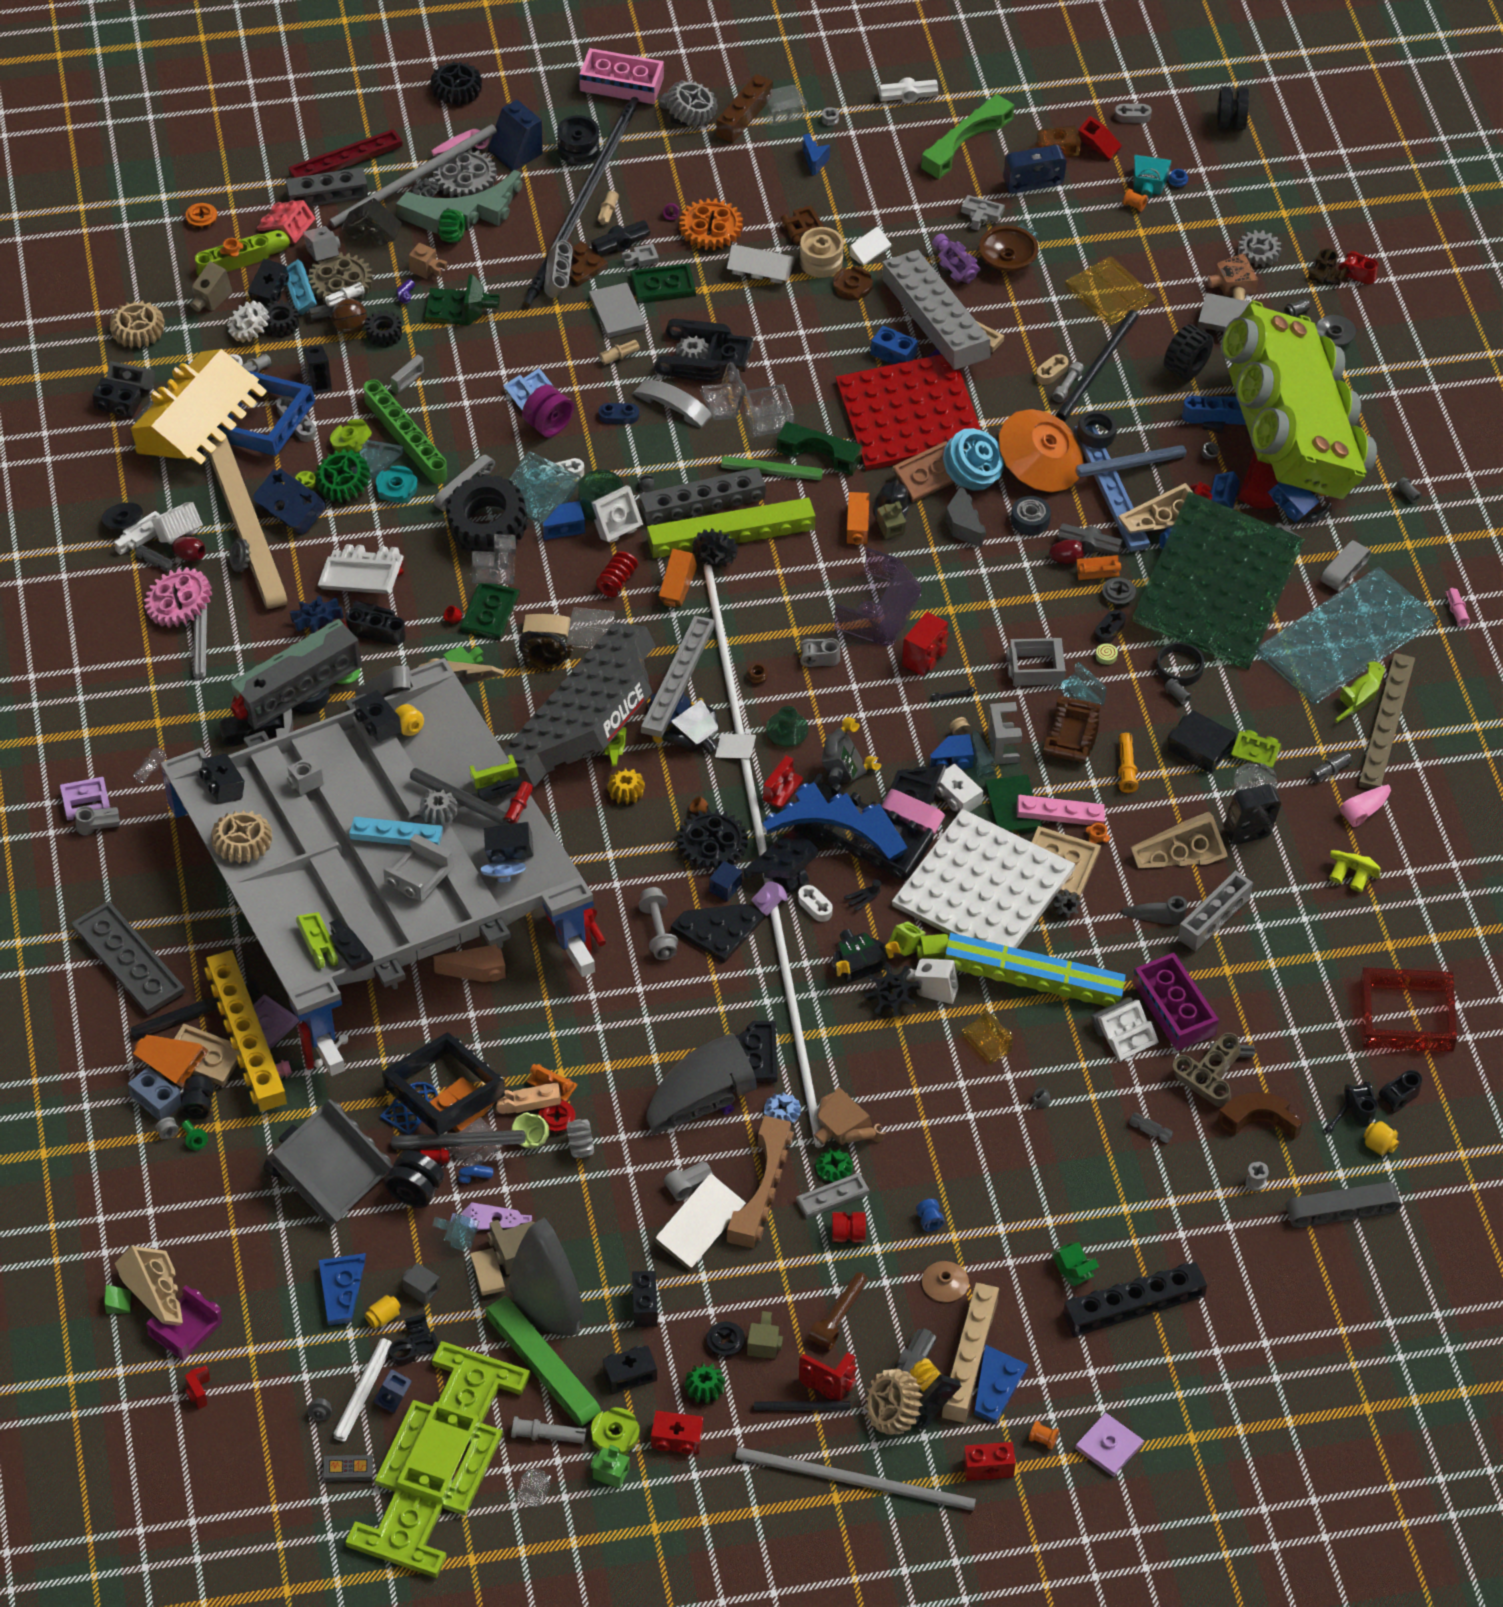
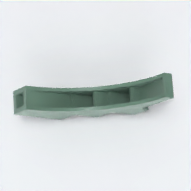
(487, 205)

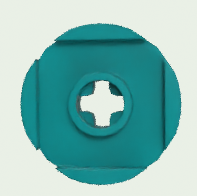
(400, 493)

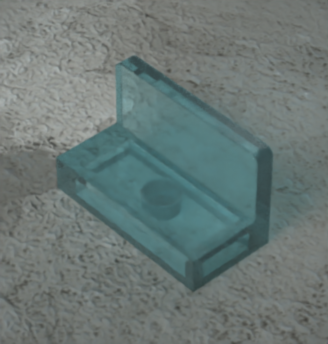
(1084, 686)

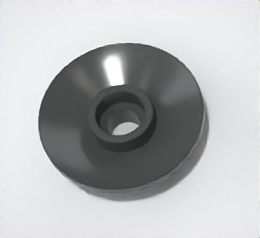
(1336, 328)

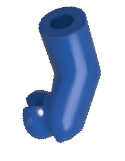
(476, 1170)

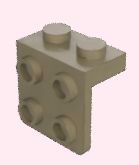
(506, 1242)

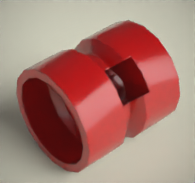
(848, 1227)

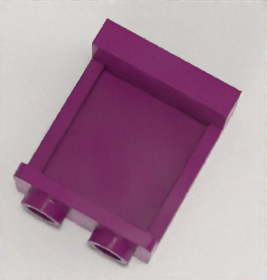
(199, 1322)

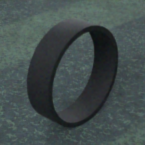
(1180, 647)

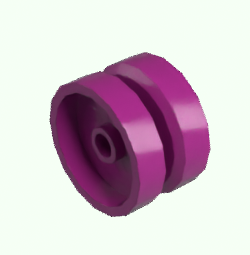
(548, 410)

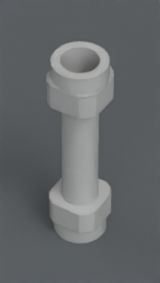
(1074, 371)

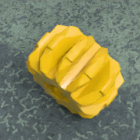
(626, 786)
(925, 1373)

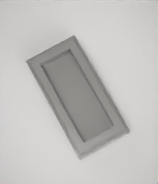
(407, 374)

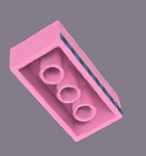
(621, 76)

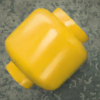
(410, 719)
(1381, 1138)

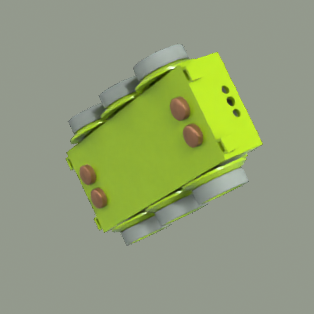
(1295, 401)

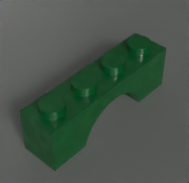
(798, 439)

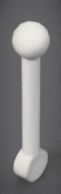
(343, 1039)

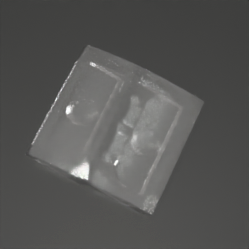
(588, 626)

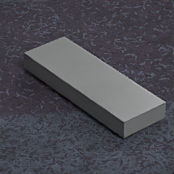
(832, 1195)

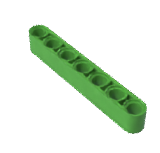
(405, 431)
(543, 1361)

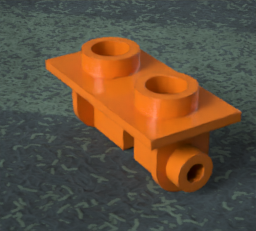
(1098, 567)
(543, 1076)

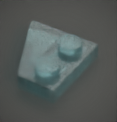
(379, 456)

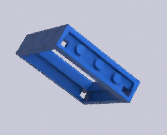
(273, 443)

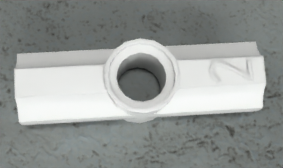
(908, 90)

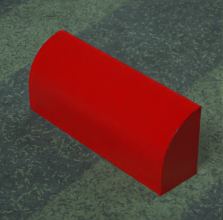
(1257, 483)

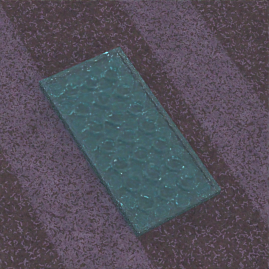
(1346, 634)

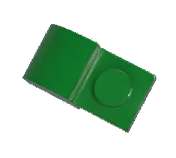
(1073, 1263)

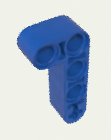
(1212, 408)

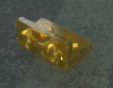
(989, 1037)

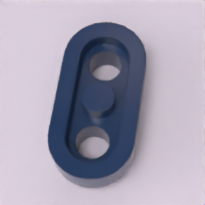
(618, 413)

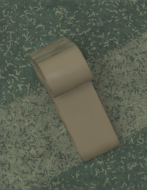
(1205, 1070)

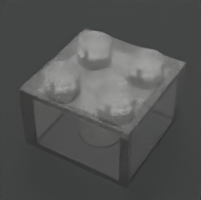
(768, 409)

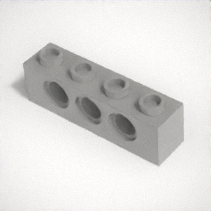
(1215, 910)

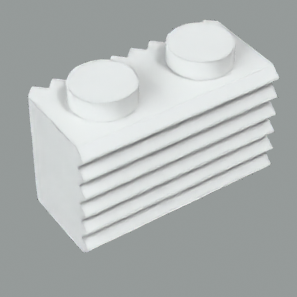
(177, 522)

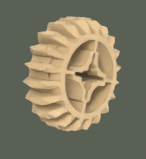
(138, 329)
(241, 836)
(893, 1401)

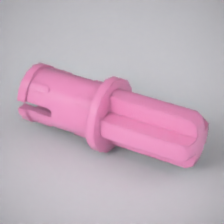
(1457, 607)

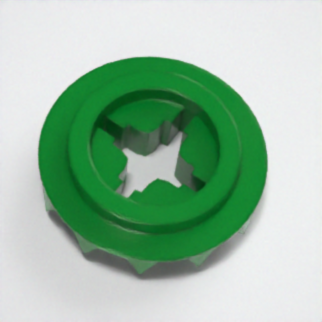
(827, 1171)

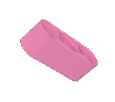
(913, 809)

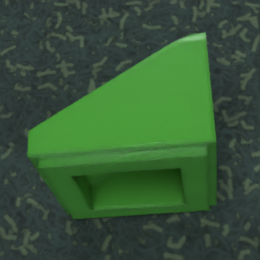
(117, 1300)

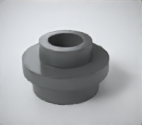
(320, 1409)

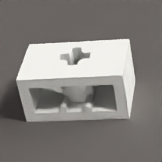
(959, 790)

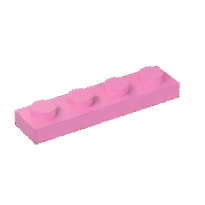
(1060, 810)

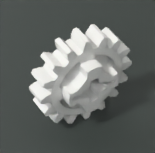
(248, 321)

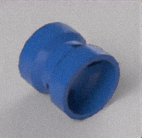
(930, 1214)

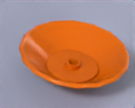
(1040, 450)

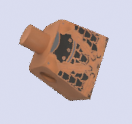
(1232, 274)

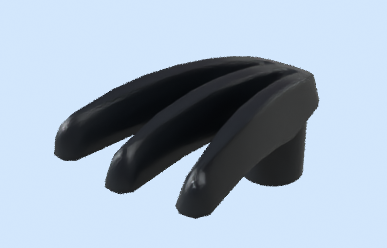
(865, 895)

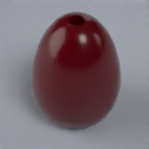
(189, 548)
(1067, 551)

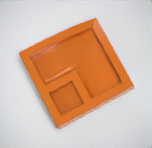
(453, 1094)

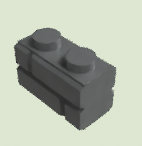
(131, 375)

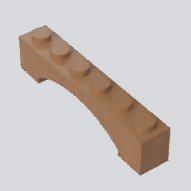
(746, 1223)

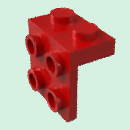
(830, 1382)

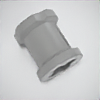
(1257, 1176)

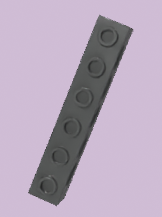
(702, 496)

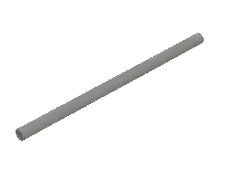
(420, 171)
(855, 1478)

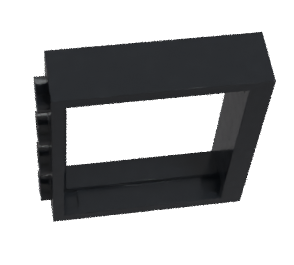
(459, 1111)

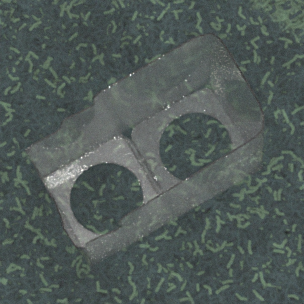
(786, 105)

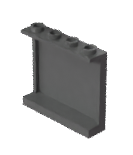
(330, 1162)

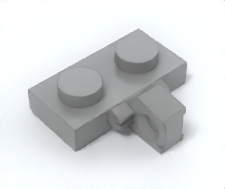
(981, 210)

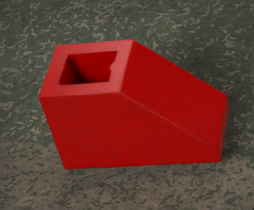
(1099, 138)

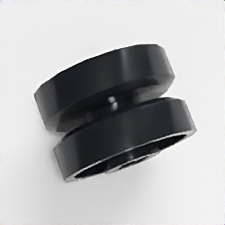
(1229, 107)
(578, 140)
(414, 1179)

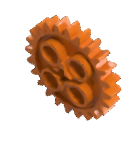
(697, 219)

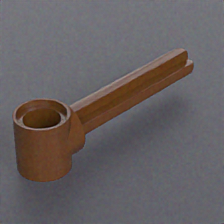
(825, 1331)

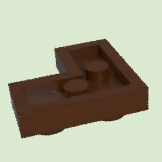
(587, 264)

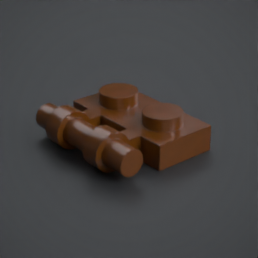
(805, 218)

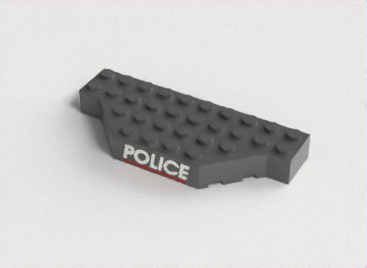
(587, 705)

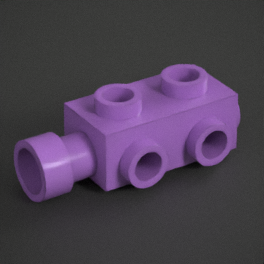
(962, 268)

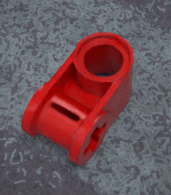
(1361, 267)

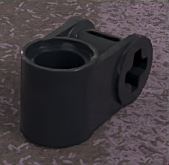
(1399, 1091)
(1362, 1102)

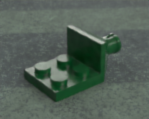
(459, 306)

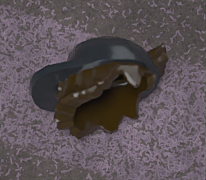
(544, 649)

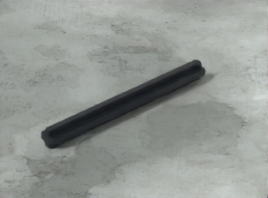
(182, 1014)

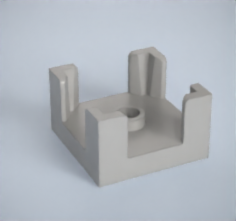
(1002, 733)

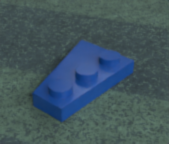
(341, 1286)
(997, 1383)

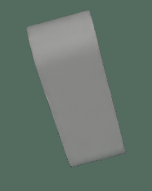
(558, 269)
(1345, 565)

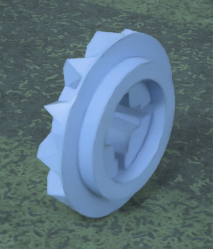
(793, 1107)

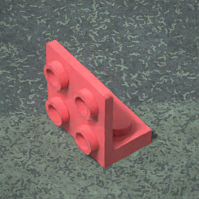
(289, 217)

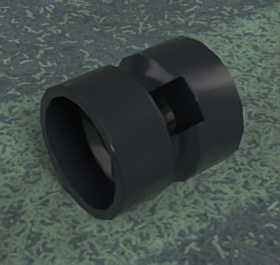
(197, 1097)

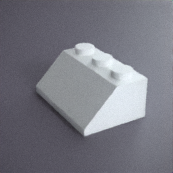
(760, 263)

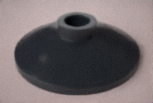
(122, 515)

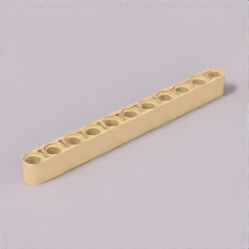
(247, 525)

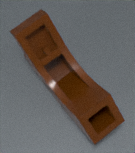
(1259, 1107)

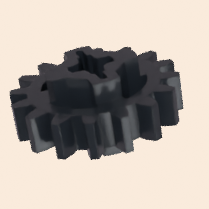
(715, 547)

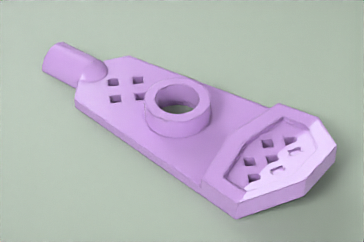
(485, 1213)

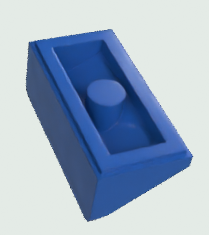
(1225, 489)

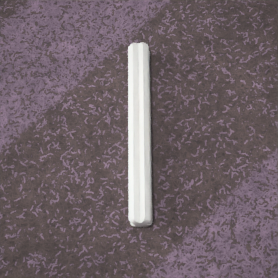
(362, 1390)

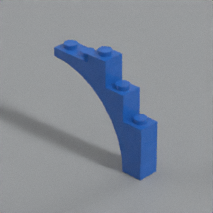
(841, 812)

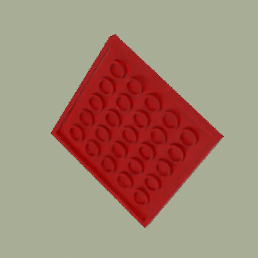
(905, 408)

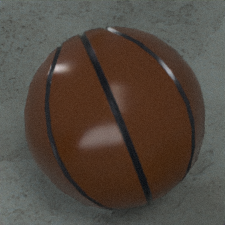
(349, 316)

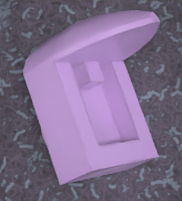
(769, 897)

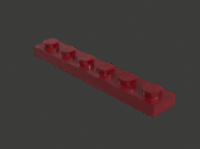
(348, 155)

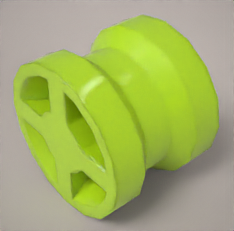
(308, 479)

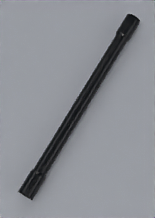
(1125, 325)

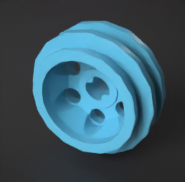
(976, 466)

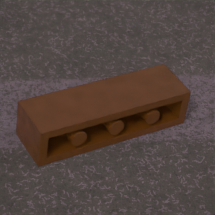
(743, 108)

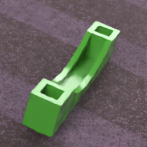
(991, 115)

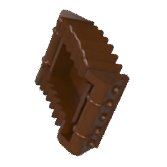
(1073, 729)

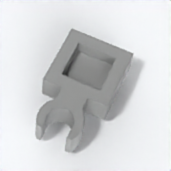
(642, 255)

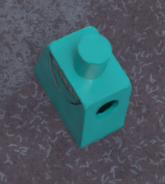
(1150, 174)

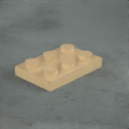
(220, 1058)

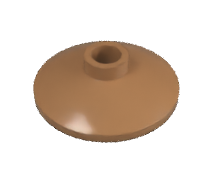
(945, 1290)

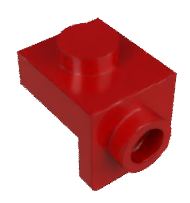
(194, 1390)

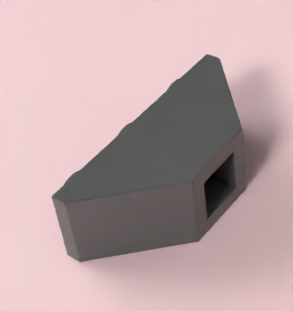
(964, 520)

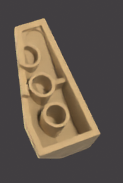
(1156, 513)
(471, 673)
(1184, 844)
(150, 1278)

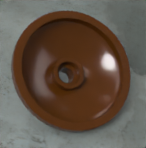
(1008, 248)

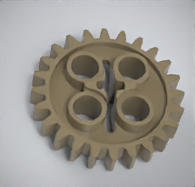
(339, 272)

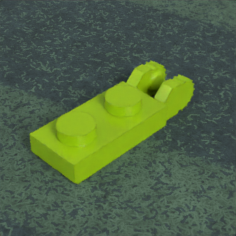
(317, 938)

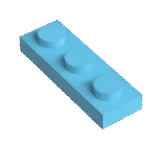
(300, 288)

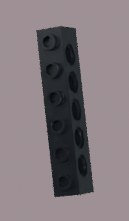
(1081, 1321)

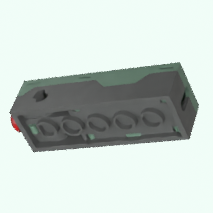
(295, 674)

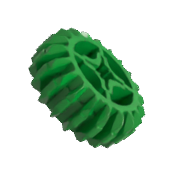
(339, 468)

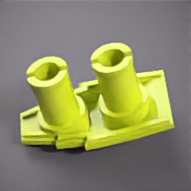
(1363, 865)

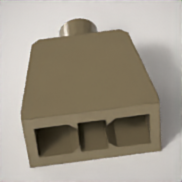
(211, 288)

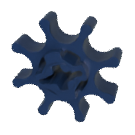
(316, 614)

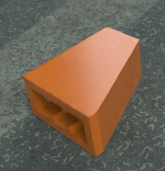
(677, 578)
(170, 1056)

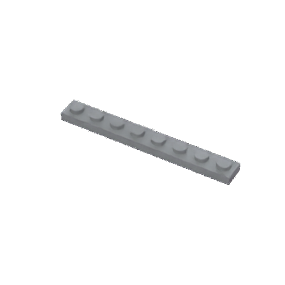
(677, 676)

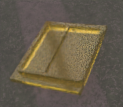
(1110, 290)

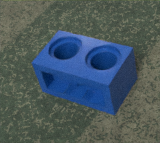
(893, 346)

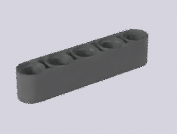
(1343, 1204)

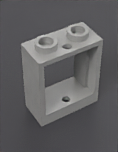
(1036, 647)

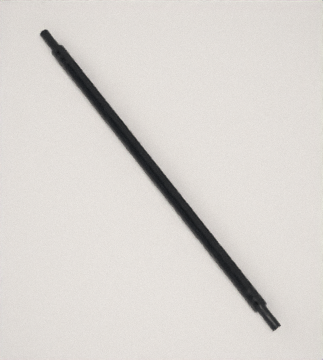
(584, 194)

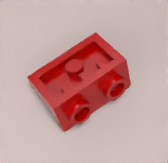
(781, 784)

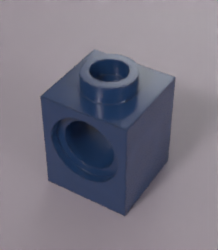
(725, 881)
(392, 1391)

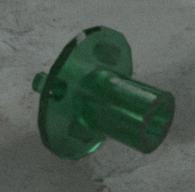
(787, 727)

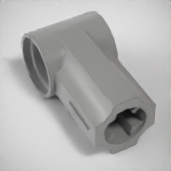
(88, 819)
(683, 1182)

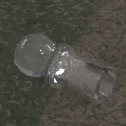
(150, 764)

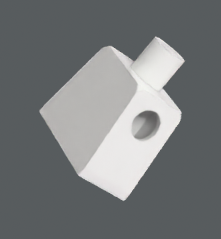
(936, 978)

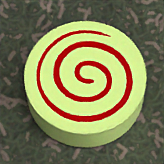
(1106, 654)

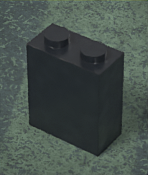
(1201, 741)

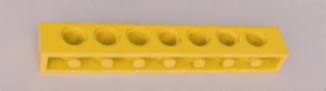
(242, 1016)

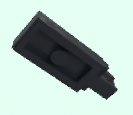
(349, 946)

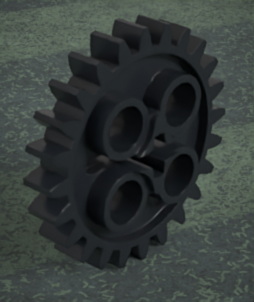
(712, 840)

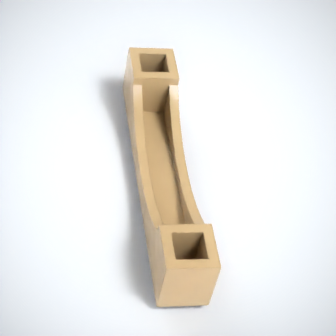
(970, 1350)

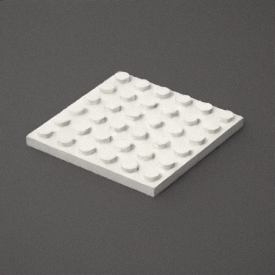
(983, 882)

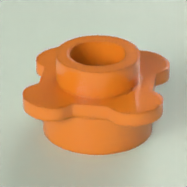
(231, 247)
(1097, 828)

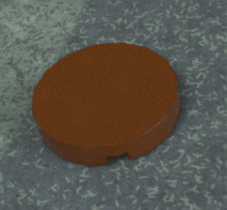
(852, 283)

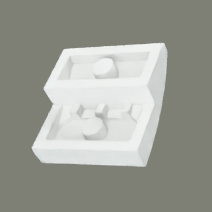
(1128, 1030)

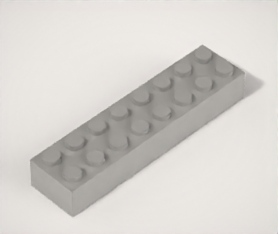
(936, 309)

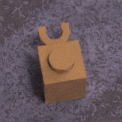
(424, 261)

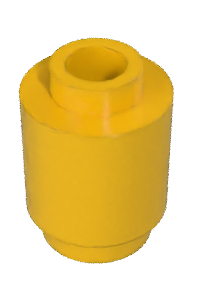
(382, 1311)

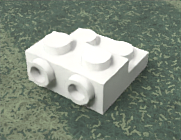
(616, 514)

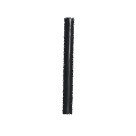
(801, 1405)

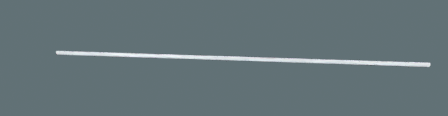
(761, 844)

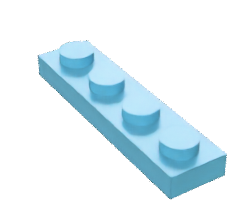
(392, 831)

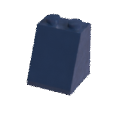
(517, 136)

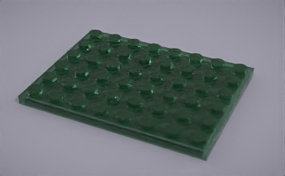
(1218, 580)

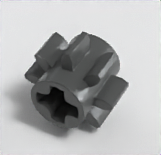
(1071, 907)

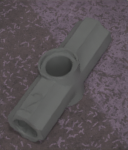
(1091, 539)
(918, 1349)

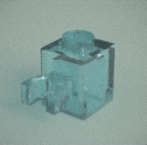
(460, 1230)

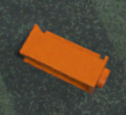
(857, 518)

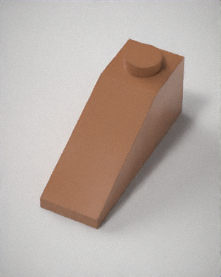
(474, 964)

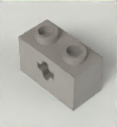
(321, 243)

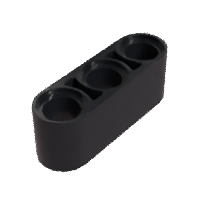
(376, 626)
(235, 730)

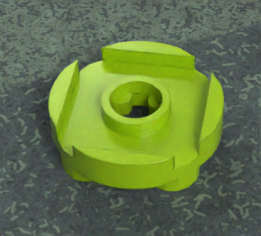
(350, 436)
(611, 1419)

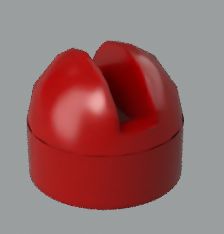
(452, 614)

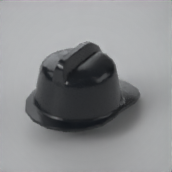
(892, 493)

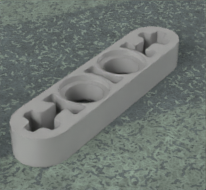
(481, 466)

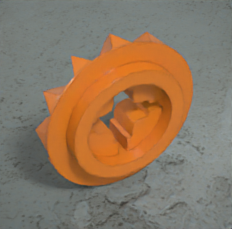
(193, 215)

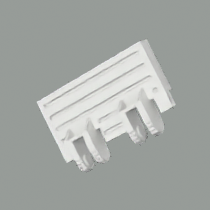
(361, 570)

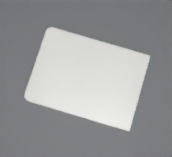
(735, 746)

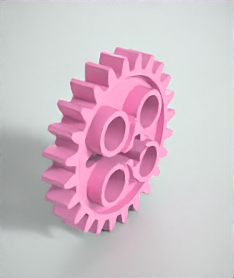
(192, 592)

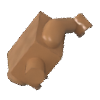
(844, 1120)

